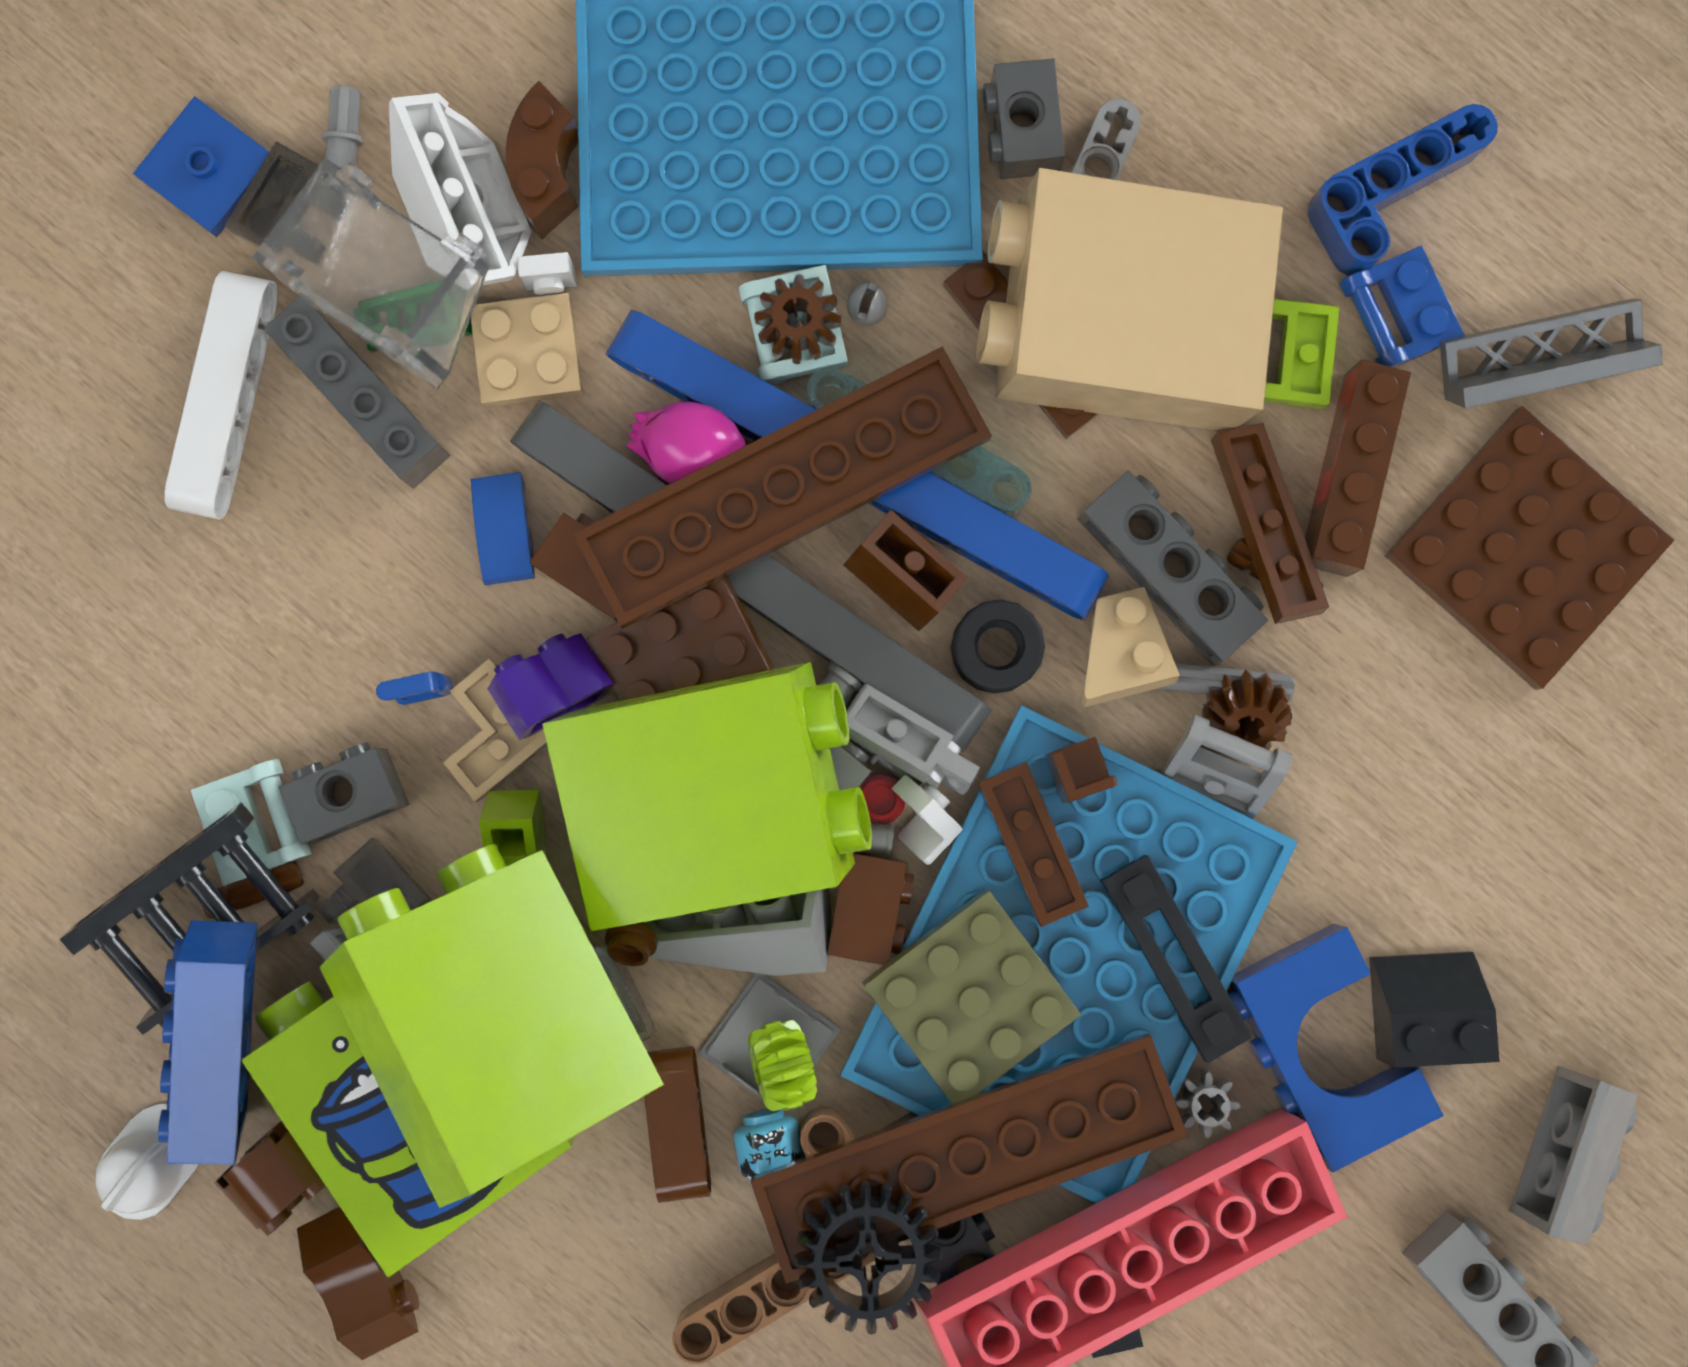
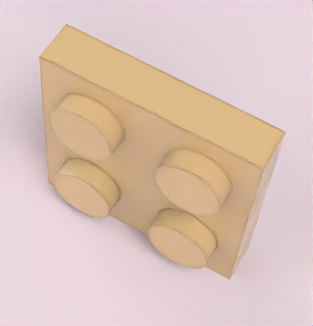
(526, 350)

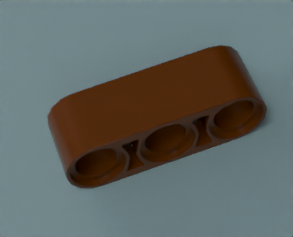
(677, 1127)

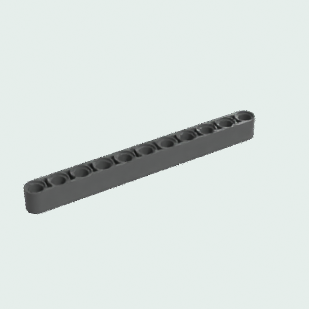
(764, 584)

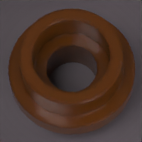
(631, 944)

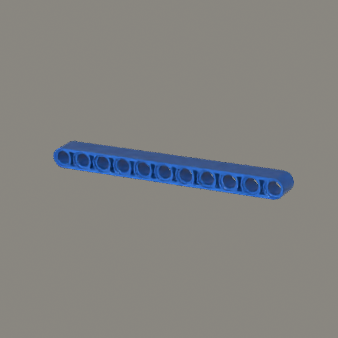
(924, 504)

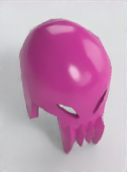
(683, 438)

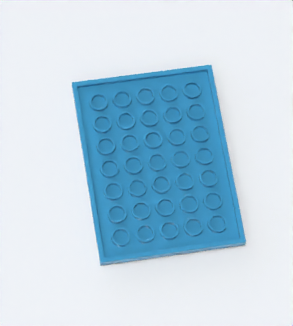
(776, 135)
(1207, 855)

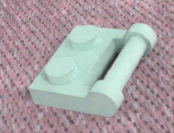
(771, 368)
(224, 794)

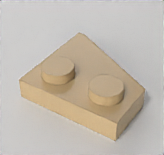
(1126, 649)

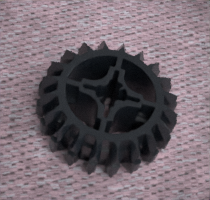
(871, 1304)

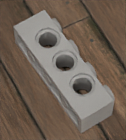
(1443, 1256)

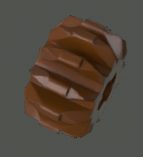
(793, 300)
(1249, 709)

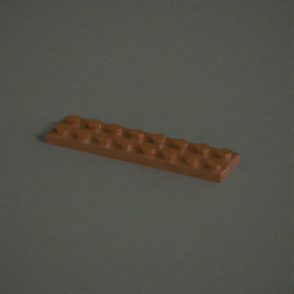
(781, 487)
(984, 1147)

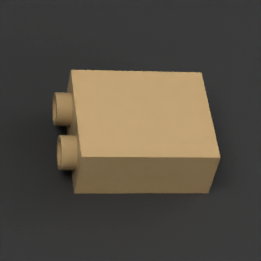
(1133, 300)

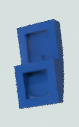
(502, 528)

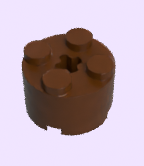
(270, 1180)

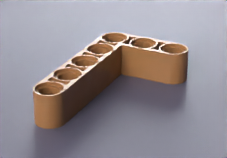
(756, 1282)

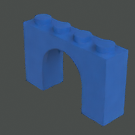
(1275, 1000)

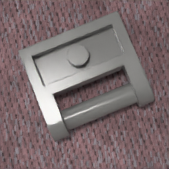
(1221, 778)

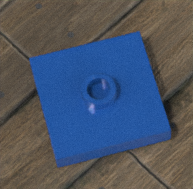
(202, 165)

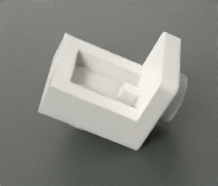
(932, 826)

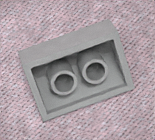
(1574, 1156)

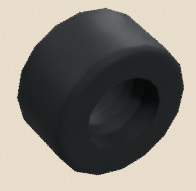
(1023, 628)

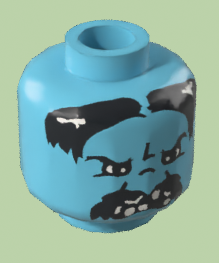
(766, 1142)

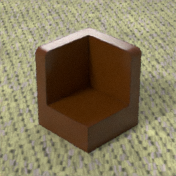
(1079, 770)

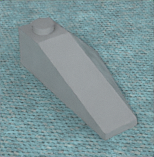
(756, 937)

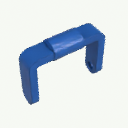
(415, 688)

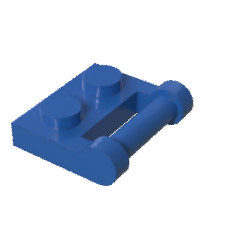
(1414, 302)

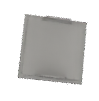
(761, 1004)

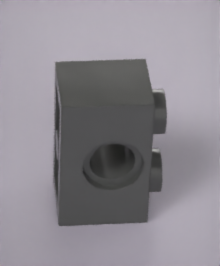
(1030, 90)
(312, 801)

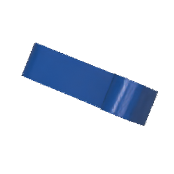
(1404, 176)

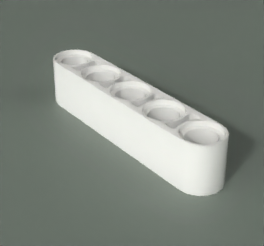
(221, 395)

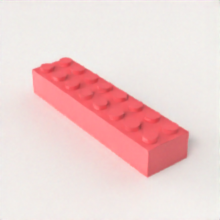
(1138, 1252)

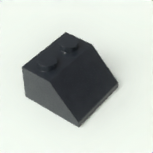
(1432, 1010)

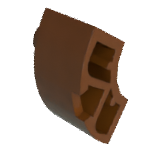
(538, 157)
(363, 1303)

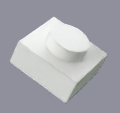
(547, 273)

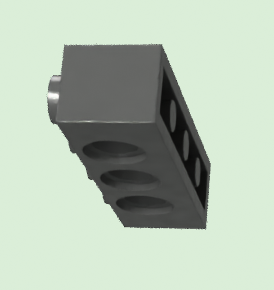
(356, 392)
(1177, 597)

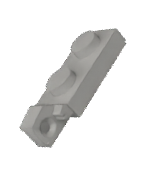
(908, 741)

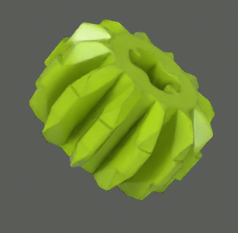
(782, 1065)

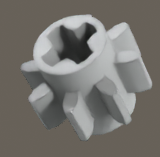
(1218, 1098)

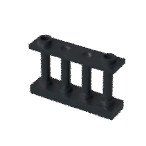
(186, 869)

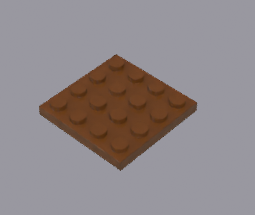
(1529, 548)

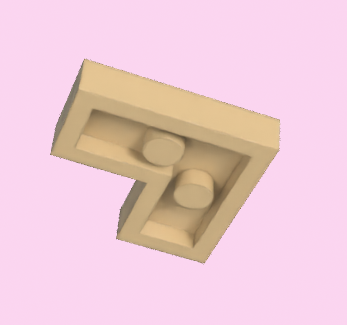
(496, 749)

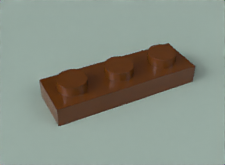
(1033, 844)

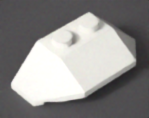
(456, 181)

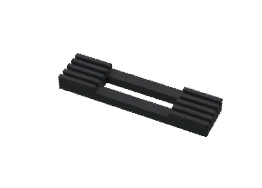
(1212, 1024)

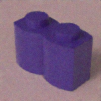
(548, 684)

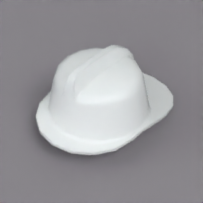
(135, 1171)

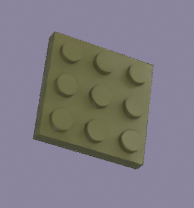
(971, 998)

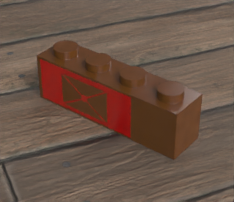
(1355, 467)

